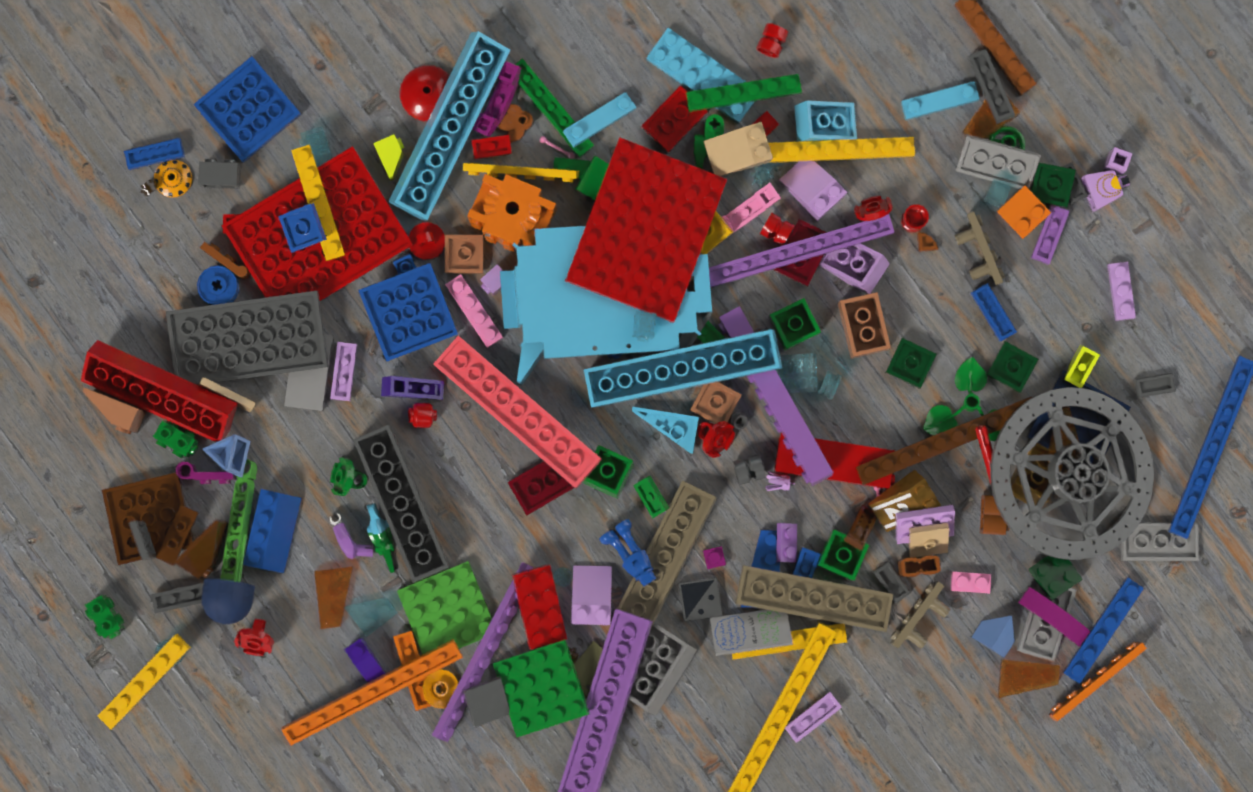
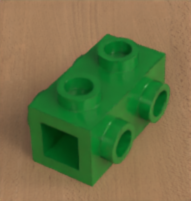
(181, 442)
(104, 616)

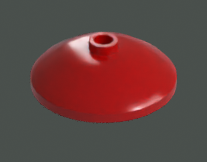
(412, 95)

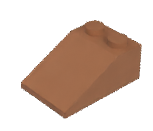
(124, 416)

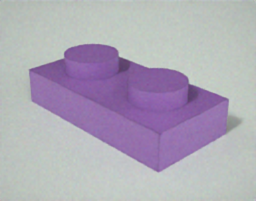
(786, 542)

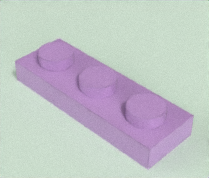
(1121, 291)
(343, 371)
(812, 717)

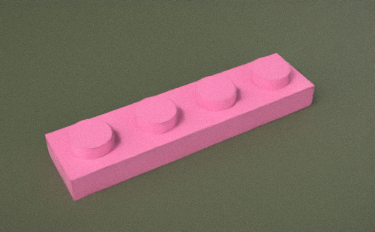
(474, 311)

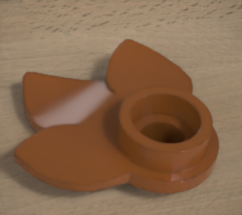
(512, 122)

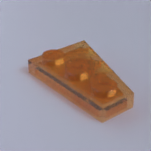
(983, 122)
(332, 592)
(1025, 676)

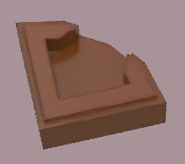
(926, 243)

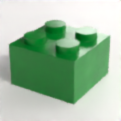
(794, 324)
(610, 472)
(841, 556)

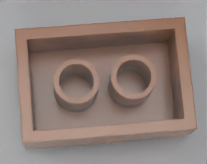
(864, 325)

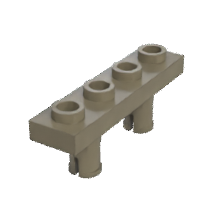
(975, 232)
(929, 601)

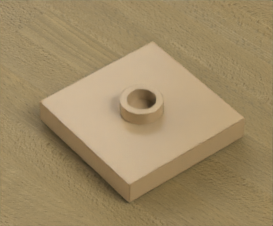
(928, 540)

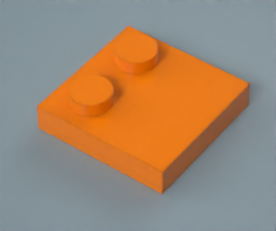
(1024, 212)

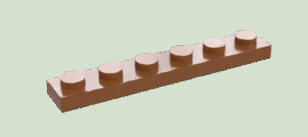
(995, 45)

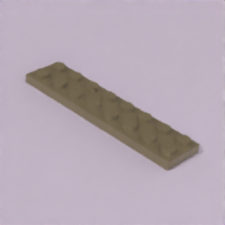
(669, 550)
(814, 598)

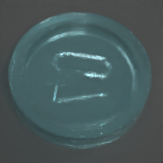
(563, 576)

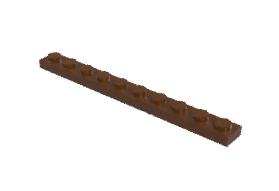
(935, 444)

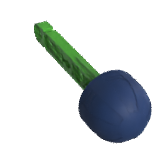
(227, 598)

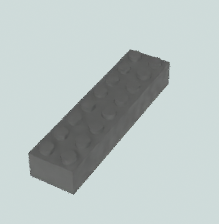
(401, 503)

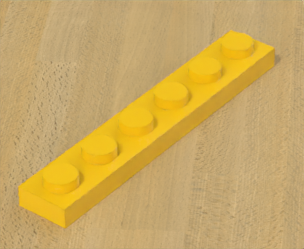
(528, 172)
(316, 194)
(800, 639)
(144, 681)

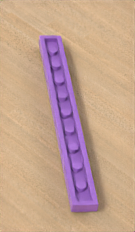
(800, 250)
(479, 661)

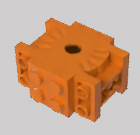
(492, 209)

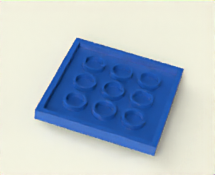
(247, 109)
(408, 311)

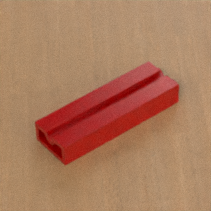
(840, 457)

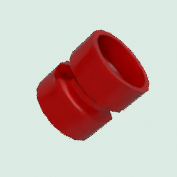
(771, 42)
(914, 218)
(777, 229)

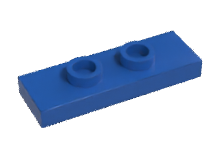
(154, 153)
(993, 312)

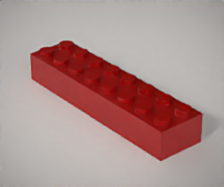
(158, 391)

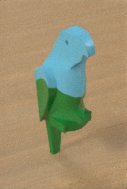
(381, 535)

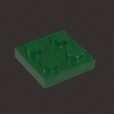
(1053, 184)
(910, 363)
(1012, 367)
(1055, 576)

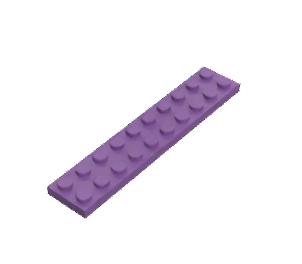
(606, 703)

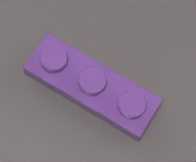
(1050, 234)

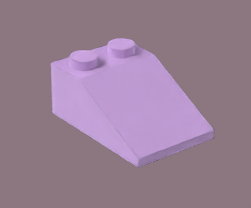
(813, 188)
(856, 266)
(591, 595)

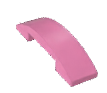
(751, 208)

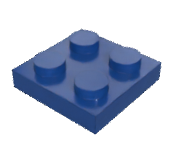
(302, 227)

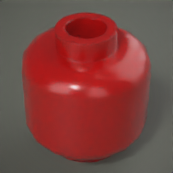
(422, 415)

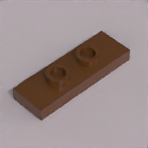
(861, 527)
(177, 535)

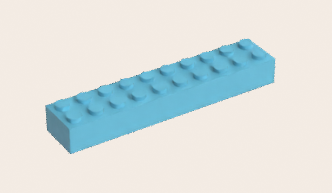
(449, 125)
(683, 368)

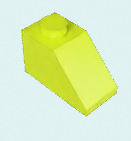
(391, 154)
(1081, 366)

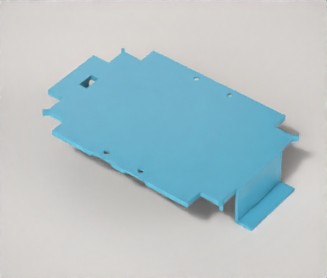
(576, 319)

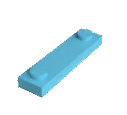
(940, 100)
(599, 119)

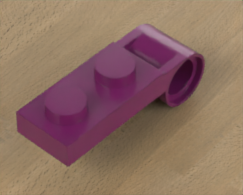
(204, 477)

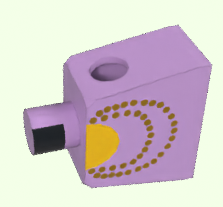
(1104, 188)

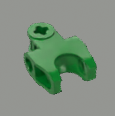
(699, 147)

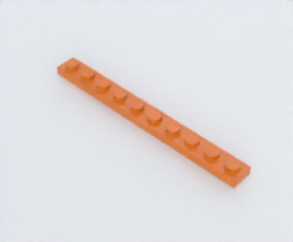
(372, 692)

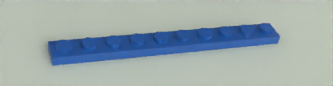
(1212, 448)

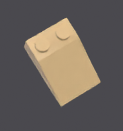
(738, 150)

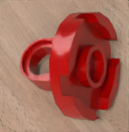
(873, 208)
(427, 241)
(717, 438)
(254, 639)

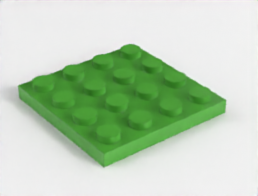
(446, 608)

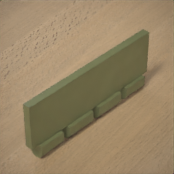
(587, 666)

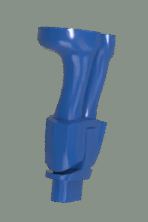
(638, 563)

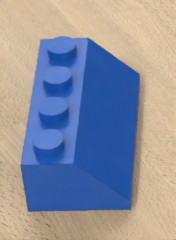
(272, 531)

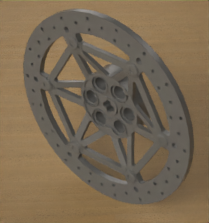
(1142, 479)

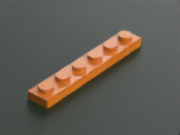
(1103, 675)

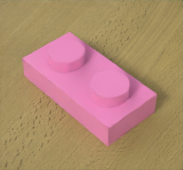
(970, 582)

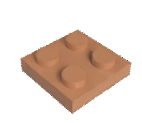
(464, 254)
(715, 402)

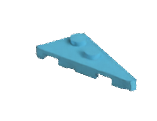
(677, 427)

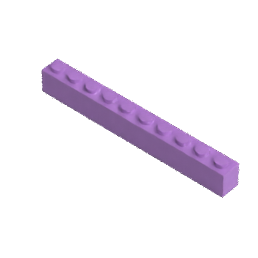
(782, 408)

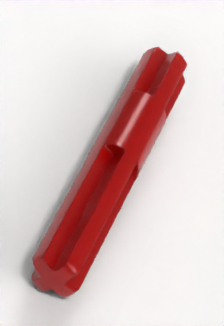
(985, 446)

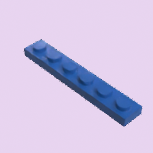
(1103, 630)

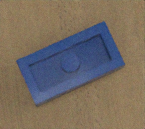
(806, 563)

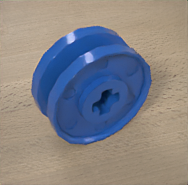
(218, 275)

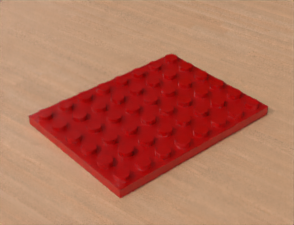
(362, 218)
(646, 230)

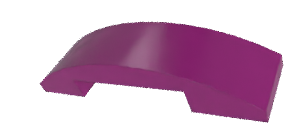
(499, 101)
(1054, 616)

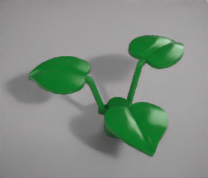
(968, 377)

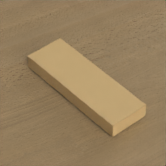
(243, 402)

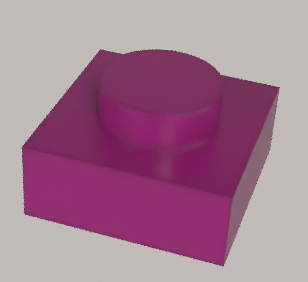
(714, 557)

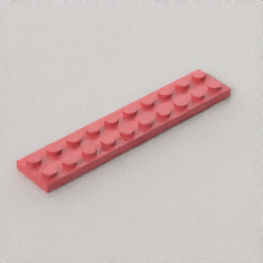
(517, 412)

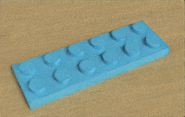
(695, 69)

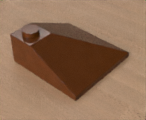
(204, 551)

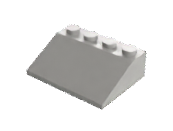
(659, 669)

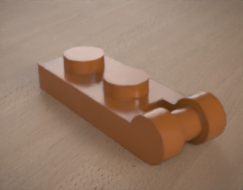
(227, 261)

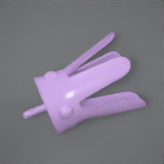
(780, 481)

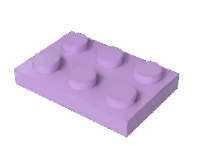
(923, 517)

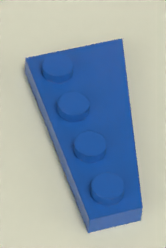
(766, 552)

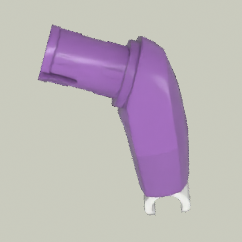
(347, 544)

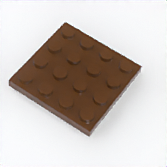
(149, 501)

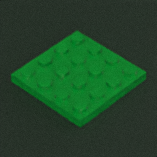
(541, 688)

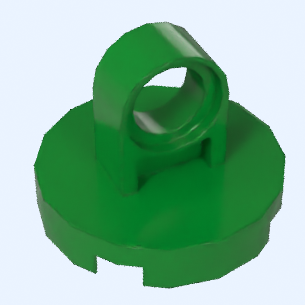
(343, 477)

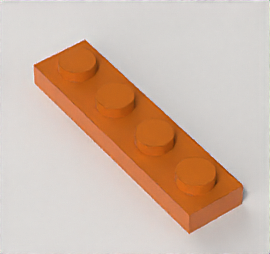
(408, 651)

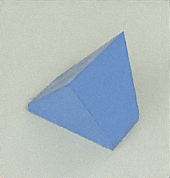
(230, 454)
(996, 634)

